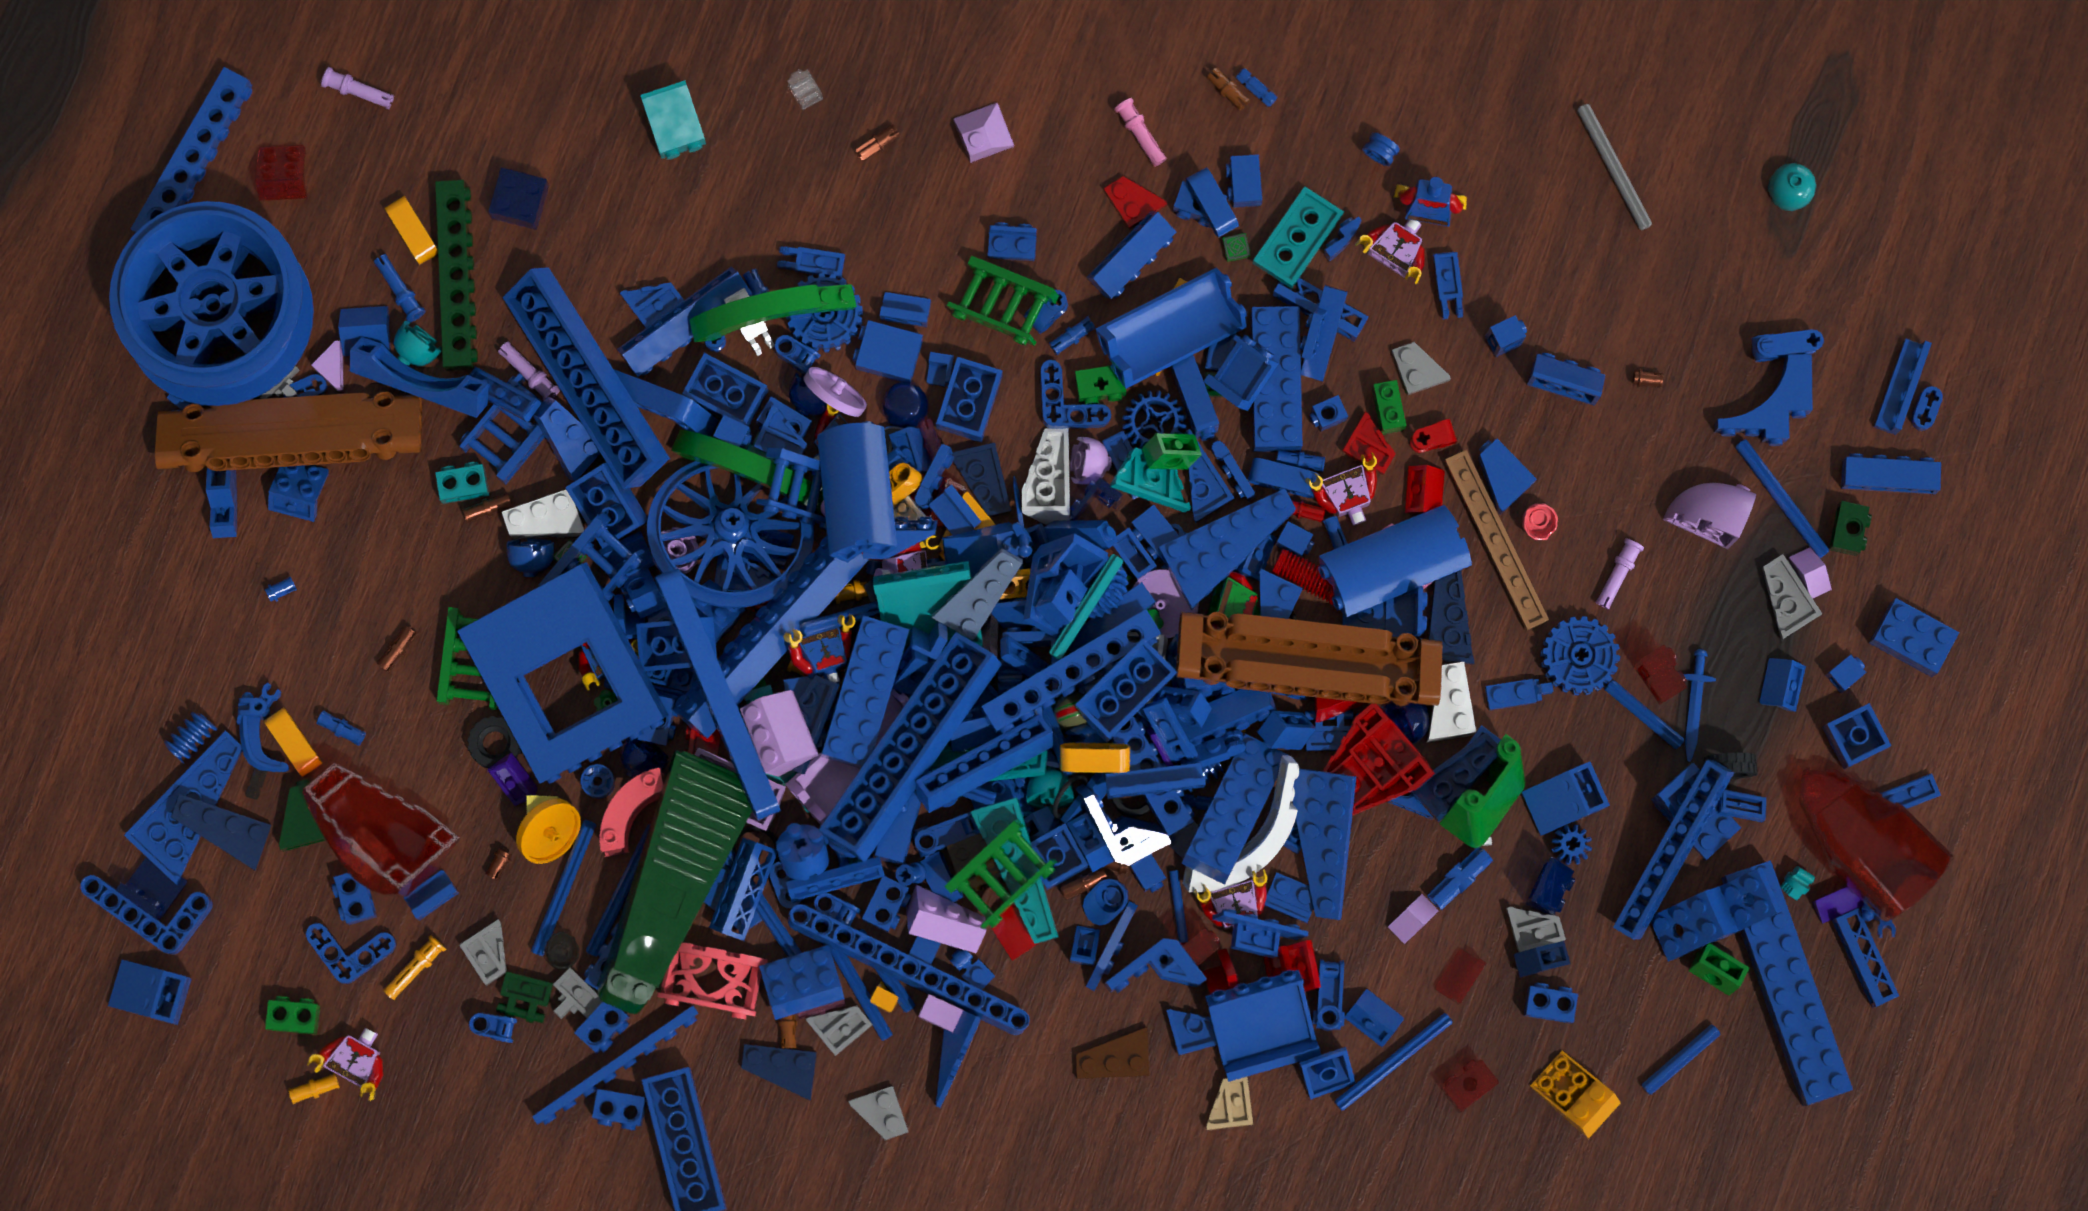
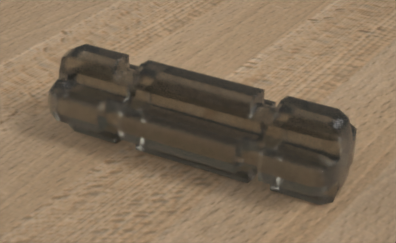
(256, 781)

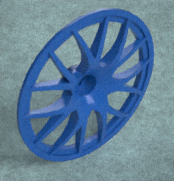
(724, 538)

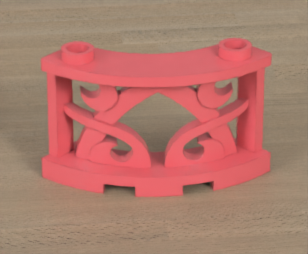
(625, 808)
(742, 965)

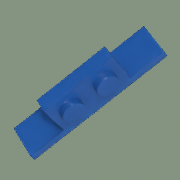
(1322, 333)
(1257, 935)

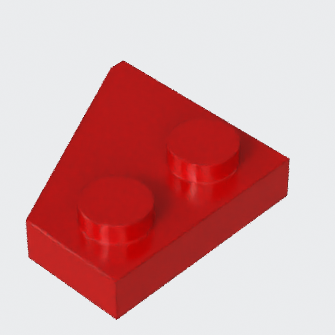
(1132, 201)
(1368, 440)

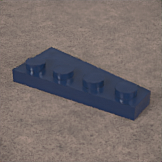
(1450, 619)
(1456, 776)
(229, 831)

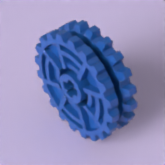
(829, 330)
(1567, 642)

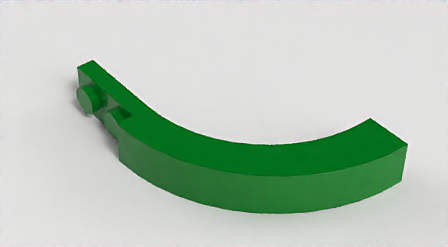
(769, 306)
(738, 461)

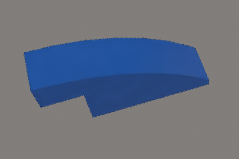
(222, 497)
(1134, 602)

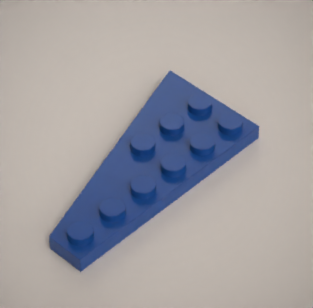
(1215, 550)
(1324, 831)

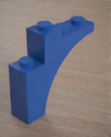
(1771, 418)

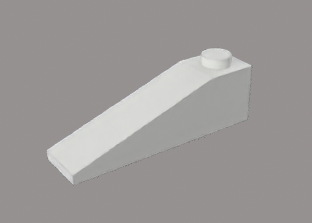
(1047, 485)

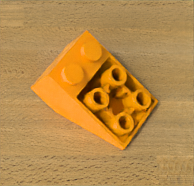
(1575, 1094)

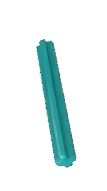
(1086, 606)

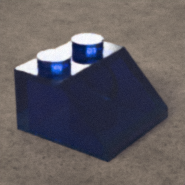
(1551, 886)

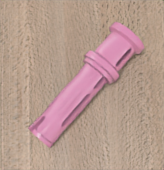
(1135, 123)

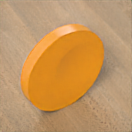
(548, 831)

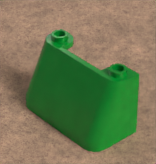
(1476, 816)

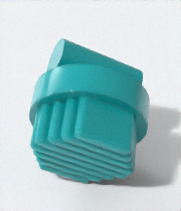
(1797, 882)

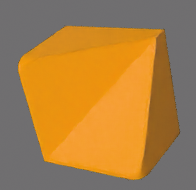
(884, 998)

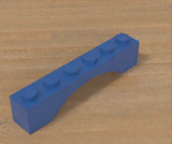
(378, 364)

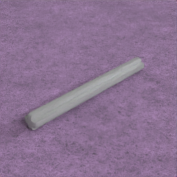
(1614, 167)

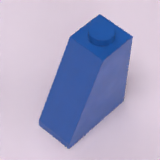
(1503, 474)
(1095, 531)

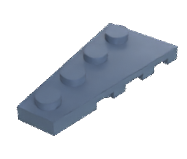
(978, 596)

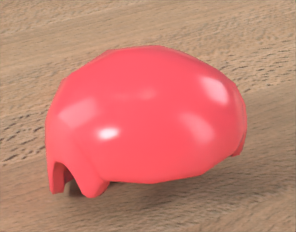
(1539, 521)

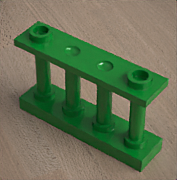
(1001, 278)
(450, 668)
(996, 851)

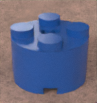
(802, 851)

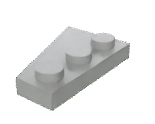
(1789, 597)

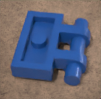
(1328, 737)

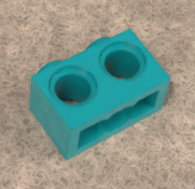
(462, 490)

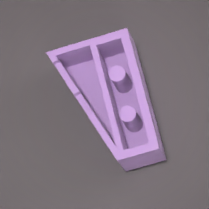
(943, 921)

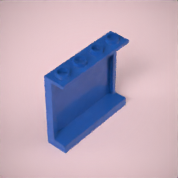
(1262, 1025)

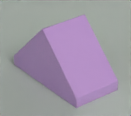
(330, 366)
(1811, 572)
(1413, 919)
(940, 1013)

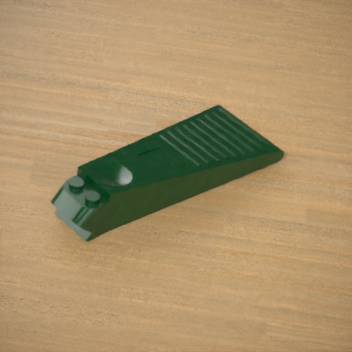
(682, 855)

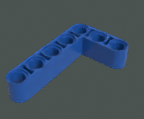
(669, 405)
(143, 919)

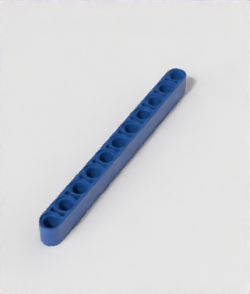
(717, 693)
(895, 969)

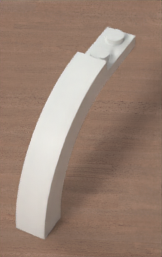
(1266, 842)

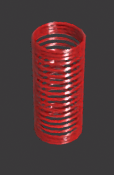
(1306, 577)

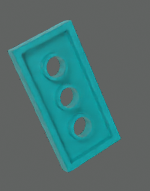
(1292, 222)

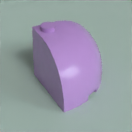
(1712, 511)

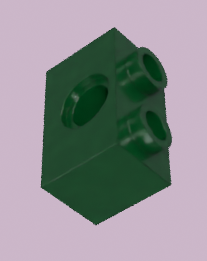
(1841, 540)

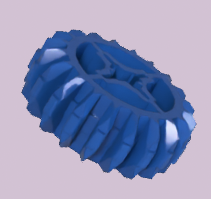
(1164, 416)
(1112, 594)

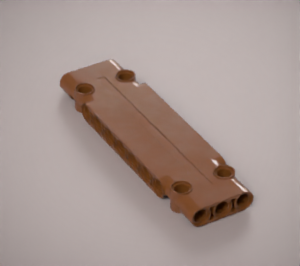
(289, 432)
(1309, 659)

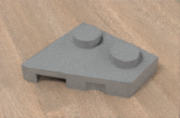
(1418, 369)
(1534, 929)
(487, 952)
(840, 1027)
(882, 1112)

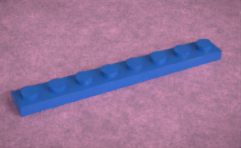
(608, 1072)

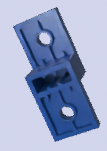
(1715, 914)

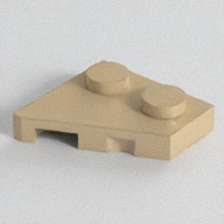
(1231, 1105)

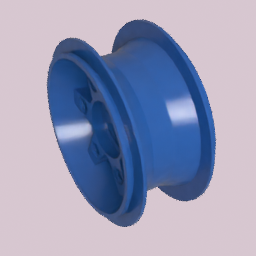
(188, 374)

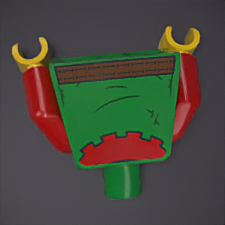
(1234, 596)

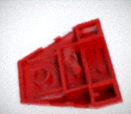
(1380, 759)

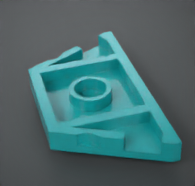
(1155, 485)

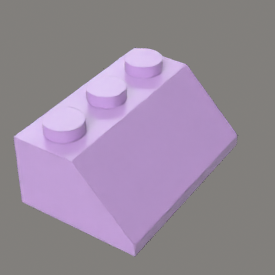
(779, 732)

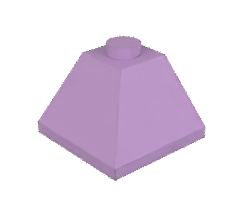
(983, 132)

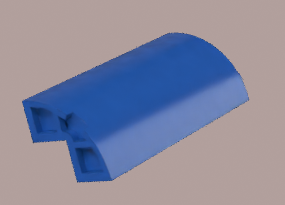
(1171, 327)
(857, 490)
(1394, 560)

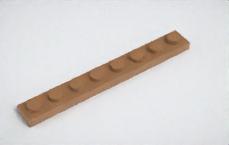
(1496, 540)

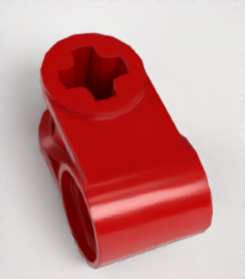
(1437, 436)

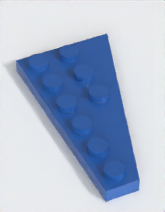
(165, 839)

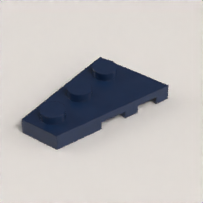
(984, 477)
(783, 1067)

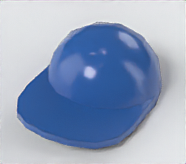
(1105, 901)

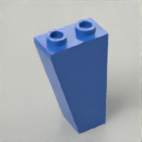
(1195, 399)

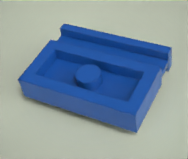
(1290, 898)

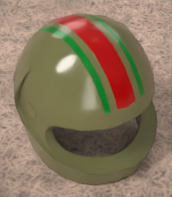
(1067, 713)

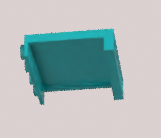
(914, 595)

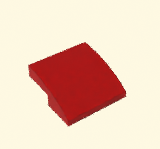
(1013, 933)
(1295, 957)

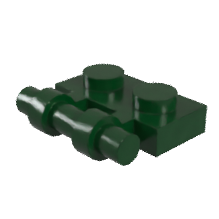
(528, 990)

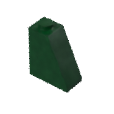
(298, 824)

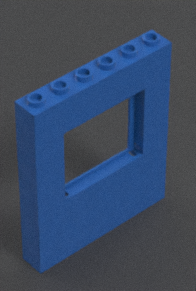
(542, 629)

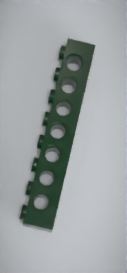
(446, 194)

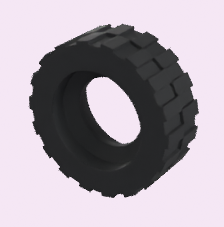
(477, 735)
(1742, 764)

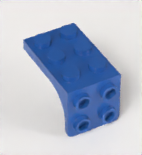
(1396, 615)

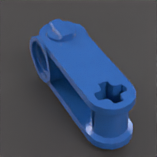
(1778, 346)
(945, 834)
(1330, 995)

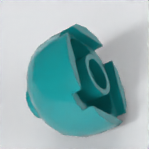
(1792, 186)
(415, 345)
(1044, 788)

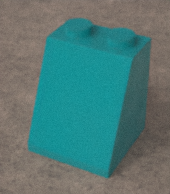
(673, 120)

